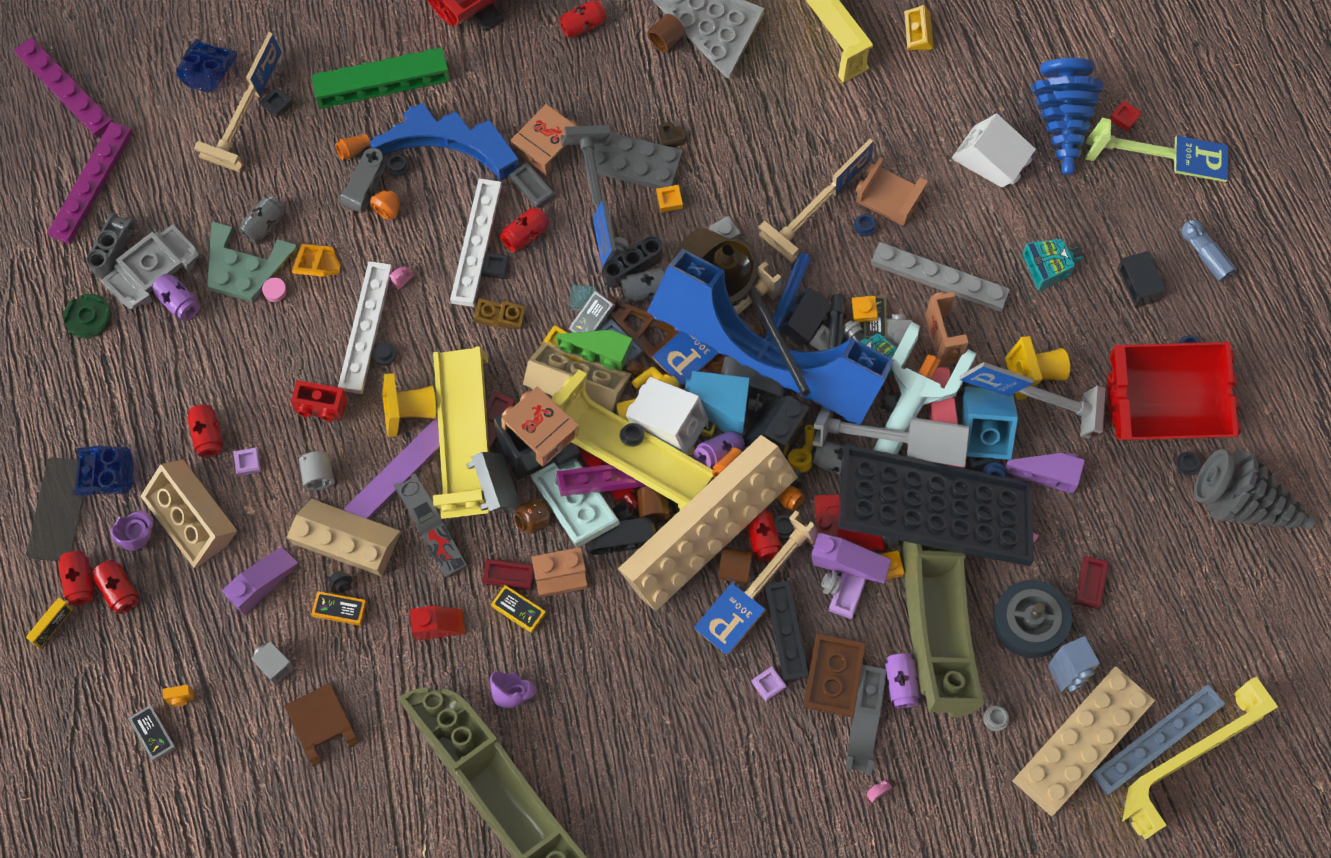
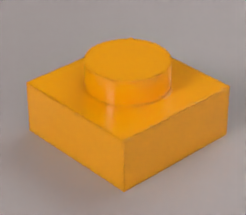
(669, 198)
(864, 309)
(896, 568)
(178, 695)

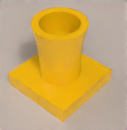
(1039, 367)
(405, 404)

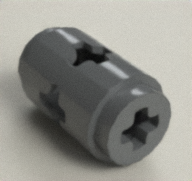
(255, 227)
(637, 288)
(828, 457)

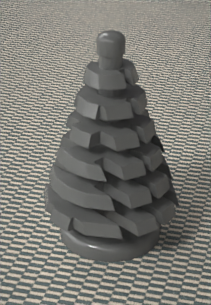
(1245, 492)

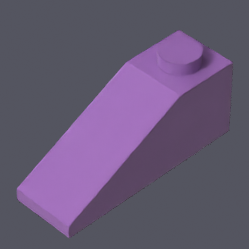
(1052, 470)
(849, 558)
(259, 580)

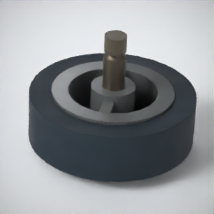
(1032, 618)

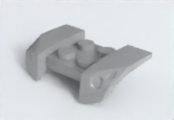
(147, 261)

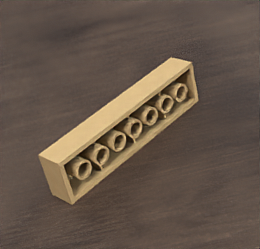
(708, 522)

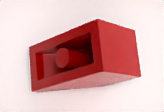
(436, 622)

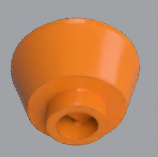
(386, 204)

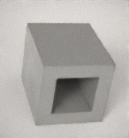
(272, 662)

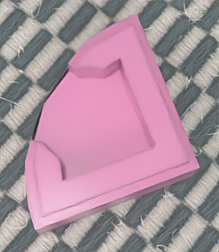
(401, 276)
(878, 790)

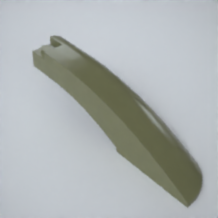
(941, 629)
(488, 775)

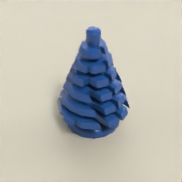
(1067, 104)

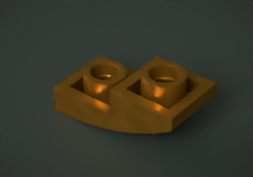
(499, 315)

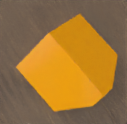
(316, 261)

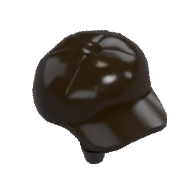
(731, 255)

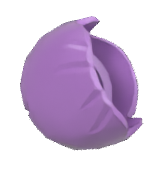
(132, 531)
(510, 689)

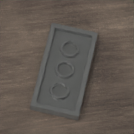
(637, 161)

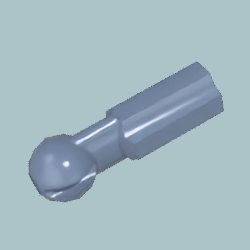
(1208, 250)

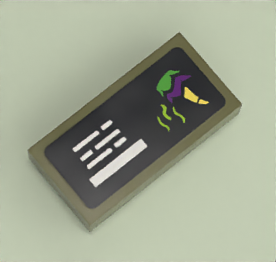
(880, 326)

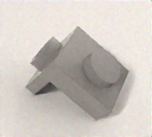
(897, 328)

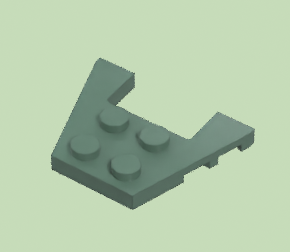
(241, 273)

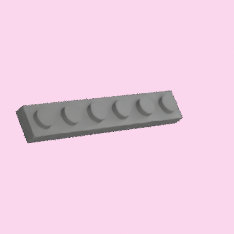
(940, 276)

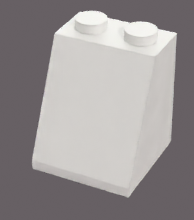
(995, 151)
(668, 414)

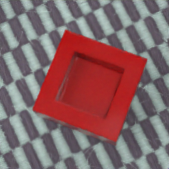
(1125, 116)

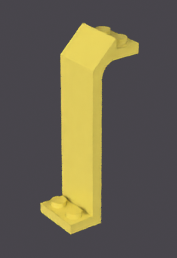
(847, 34)
(461, 429)
(650, 462)
(1146, 820)

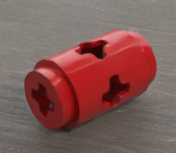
(592, 14)
(517, 237)
(205, 430)
(765, 546)
(81, 590)
(119, 599)

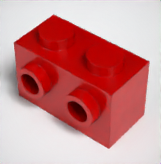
(319, 401)

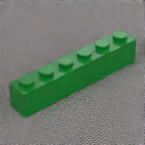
(380, 78)

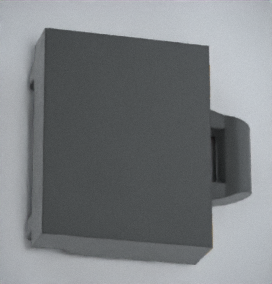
(495, 482)

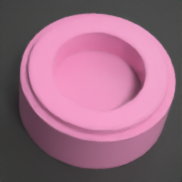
(274, 289)

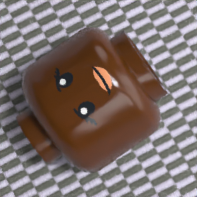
(532, 516)

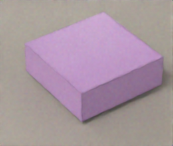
(247, 461)
(769, 684)

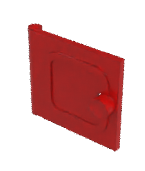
(827, 514)

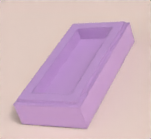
(847, 595)

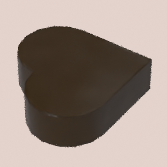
(671, 135)

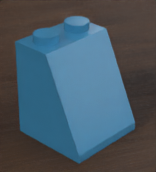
(722, 398)
(991, 423)

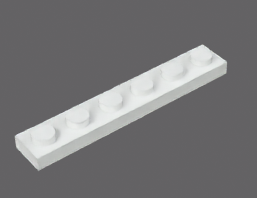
(476, 243)
(365, 327)

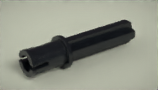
(837, 316)

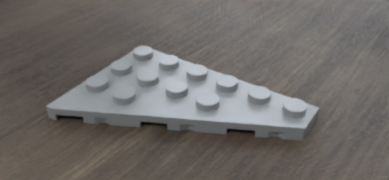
(717, 27)

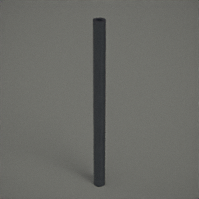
(779, 342)

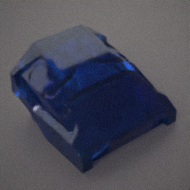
(204, 66)
(104, 470)

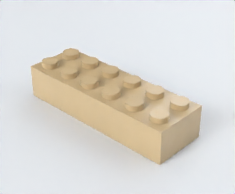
(1083, 741)

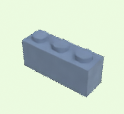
(1073, 665)

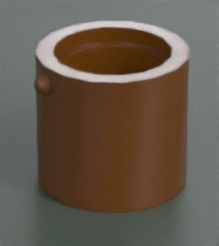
(666, 33)
(653, 504)
(734, 565)

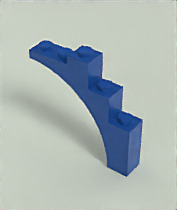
(452, 133)

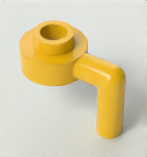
(654, 373)
(801, 458)

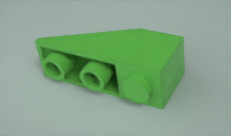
(601, 346)

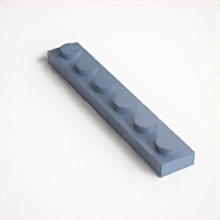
(1158, 739)

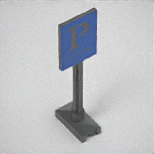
(586, 137)

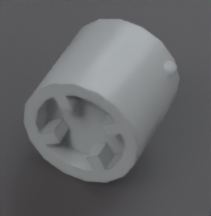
(316, 470)

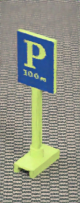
(1190, 155)

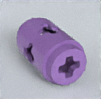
(176, 297)
(716, 448)
(899, 666)

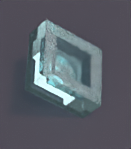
(579, 296)

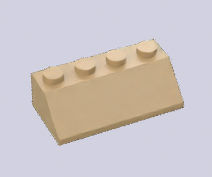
(551, 369)
(188, 512)
(343, 536)

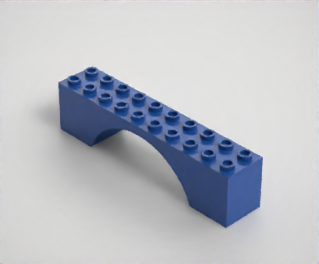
(698, 304)

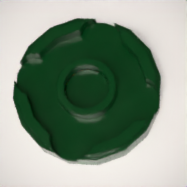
(87, 316)

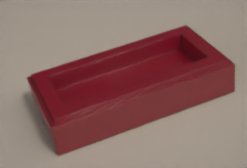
(508, 573)
(1091, 582)

